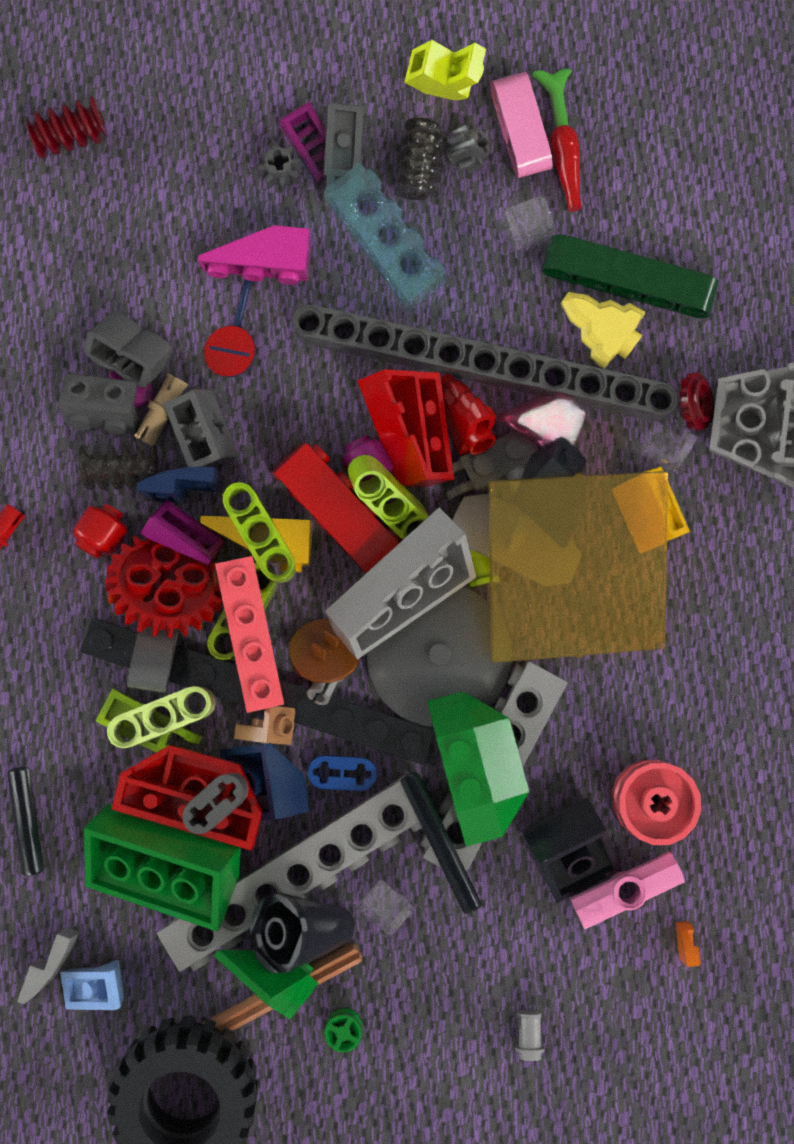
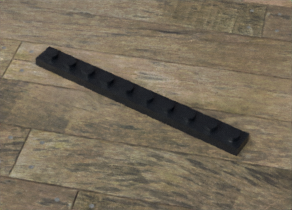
(222, 678)

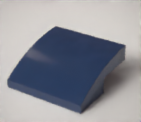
(175, 483)

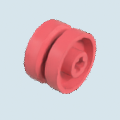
(677, 804)

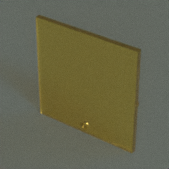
(577, 565)

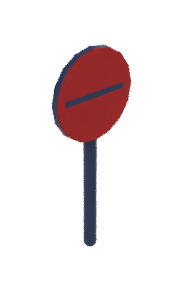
(231, 348)

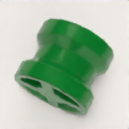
(340, 1037)

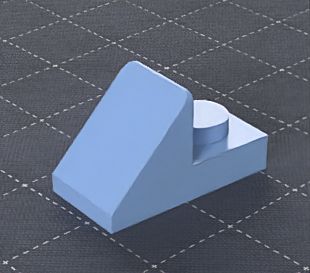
(93, 987)

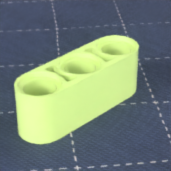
(144, 721)

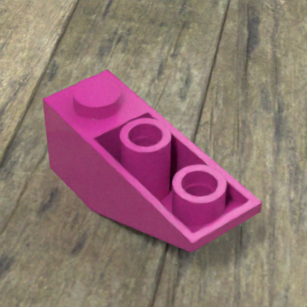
(269, 253)

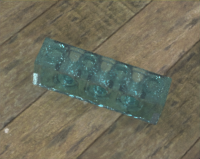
(364, 185)

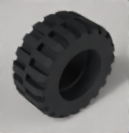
(188, 1049)

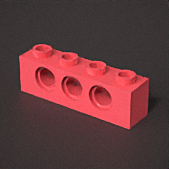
(249, 634)

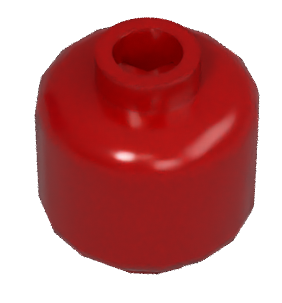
(99, 531)

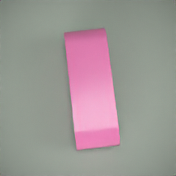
(521, 124)

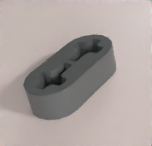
(208, 796)

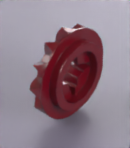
(696, 401)

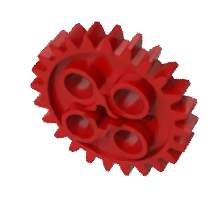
(144, 565)

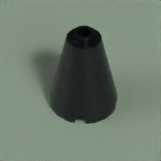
(297, 931)

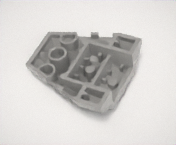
(757, 422)

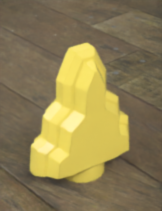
(604, 326)

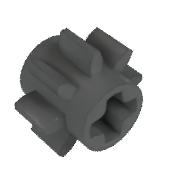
(468, 149)
(279, 177)

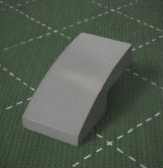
(43, 970)

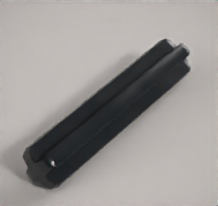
(25, 821)

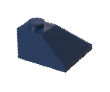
(273, 778)

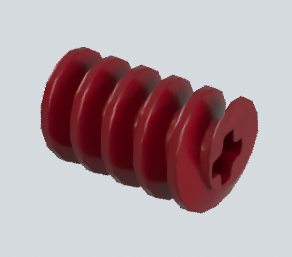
(66, 128)

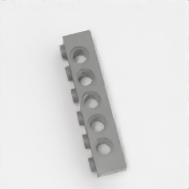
(546, 691)

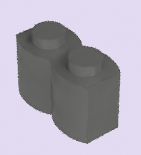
(127, 349)

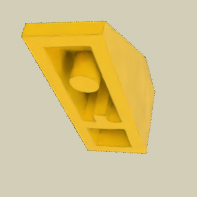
(294, 532)

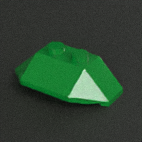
(479, 765)

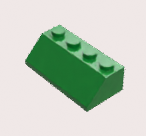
(160, 867)

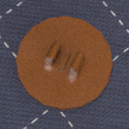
(320, 653)

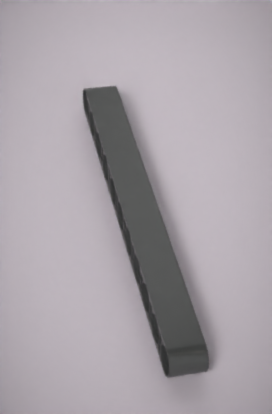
(501, 357)

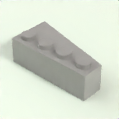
(403, 585)

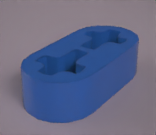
(342, 782)

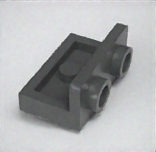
(99, 403)

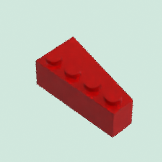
(335, 506)

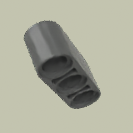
(152, 660)

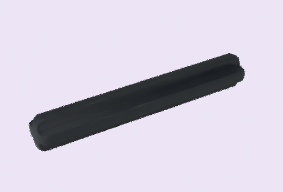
(441, 843)

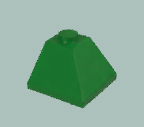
(278, 990)

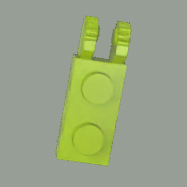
(119, 703)

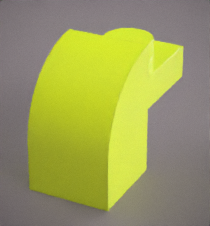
(443, 72)

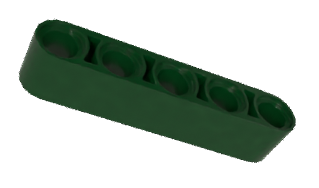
(630, 276)

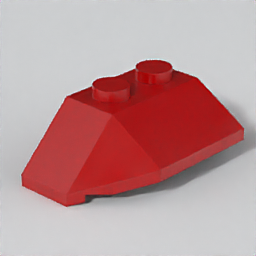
(174, 776)

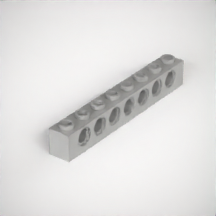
(181, 937)

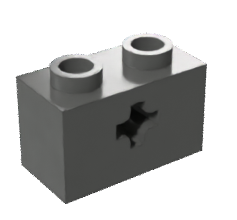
(201, 429)

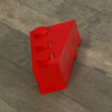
(410, 424)

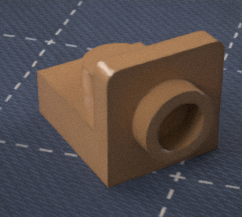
(275, 727)

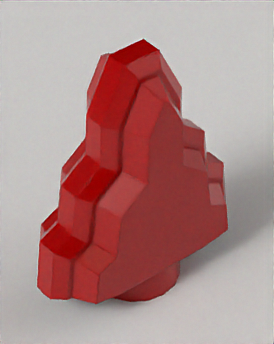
(467, 417)

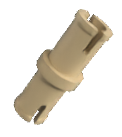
(157, 416)

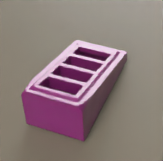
(287, 123)
(178, 531)

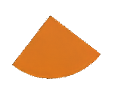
(687, 951)

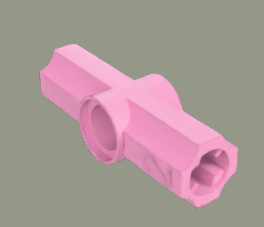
(649, 880)

